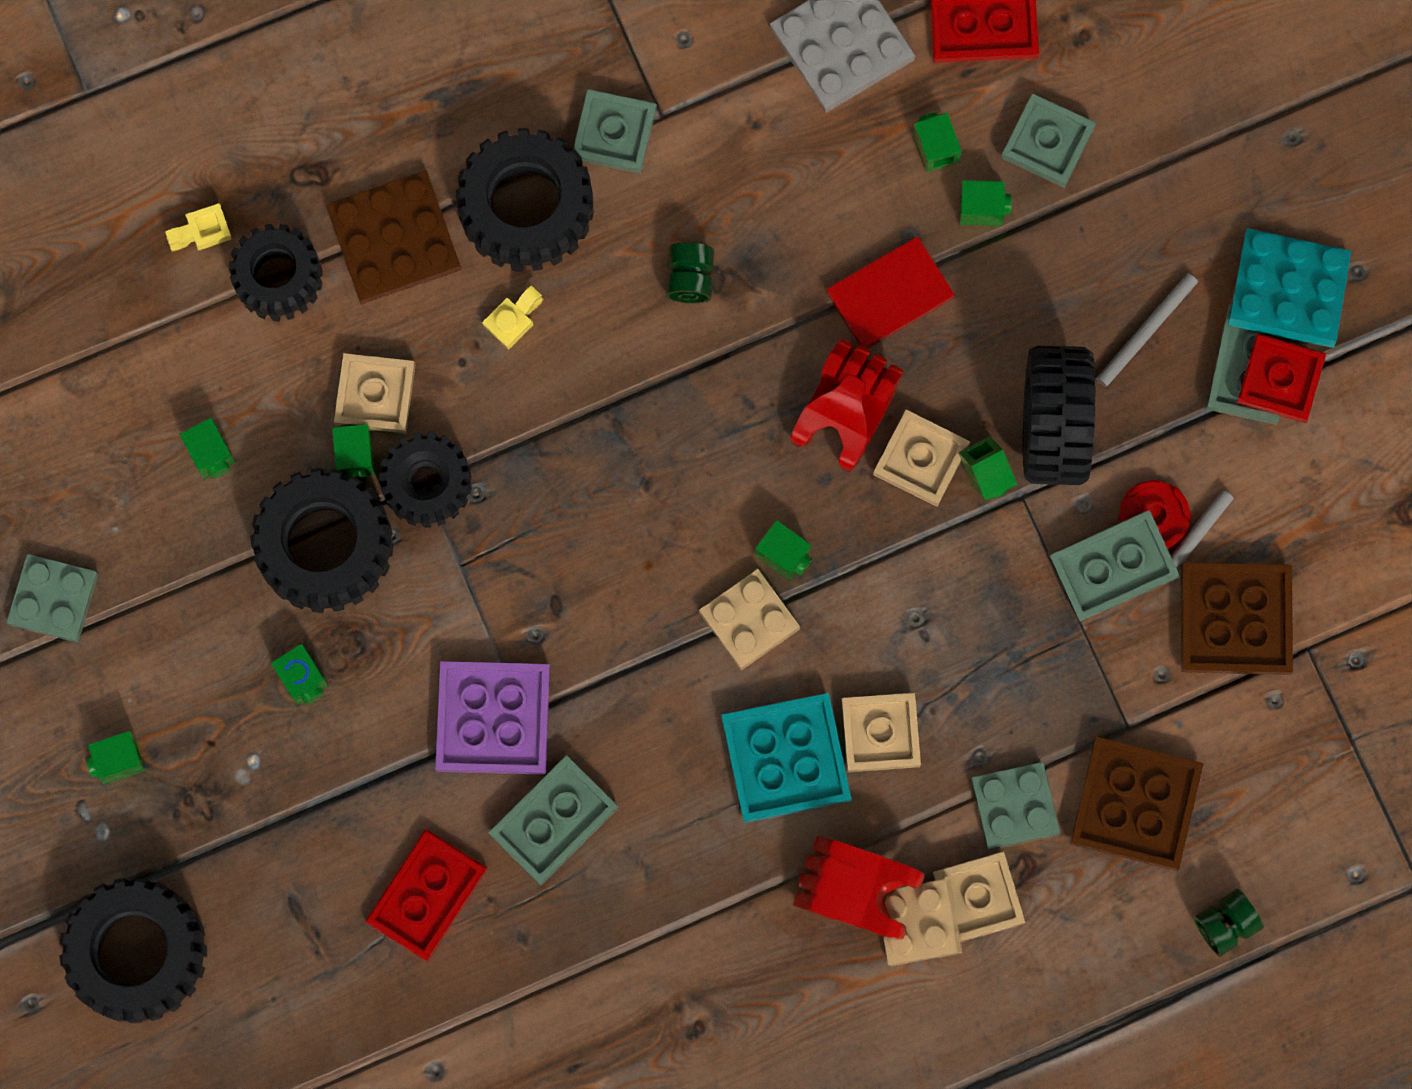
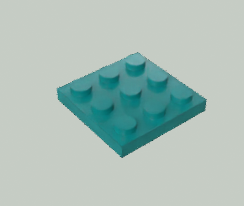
(1290, 288)
(786, 758)

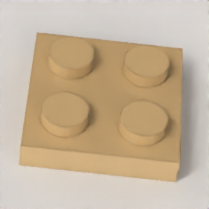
(374, 393)
(921, 458)
(749, 619)
(881, 732)
(983, 896)
(928, 920)

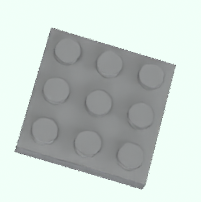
(841, 47)

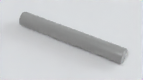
(1201, 528)

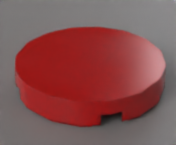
(1166, 505)

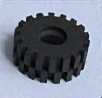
(417, 454)

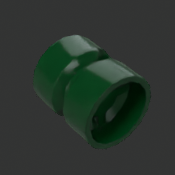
(690, 268)
(1239, 915)

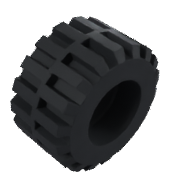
(269, 245)

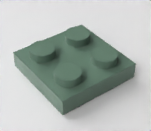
(615, 131)
(1048, 140)
(52, 598)
(1015, 806)

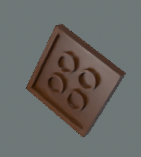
(393, 237)
(1236, 618)
(1136, 803)

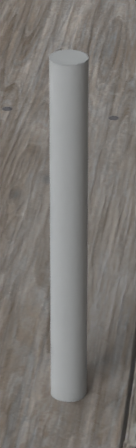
(1146, 330)

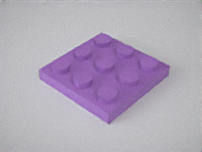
(493, 718)

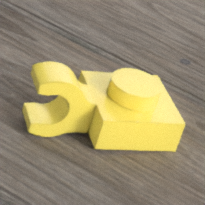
(204, 227)
(510, 320)

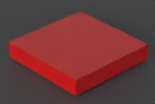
(1281, 378)

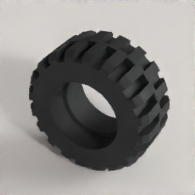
(517, 156)
(1058, 415)
(313, 494)
(98, 915)

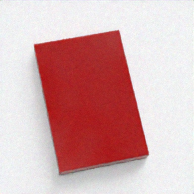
(983, 30)
(890, 293)
(426, 895)

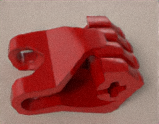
(849, 398)
(853, 886)

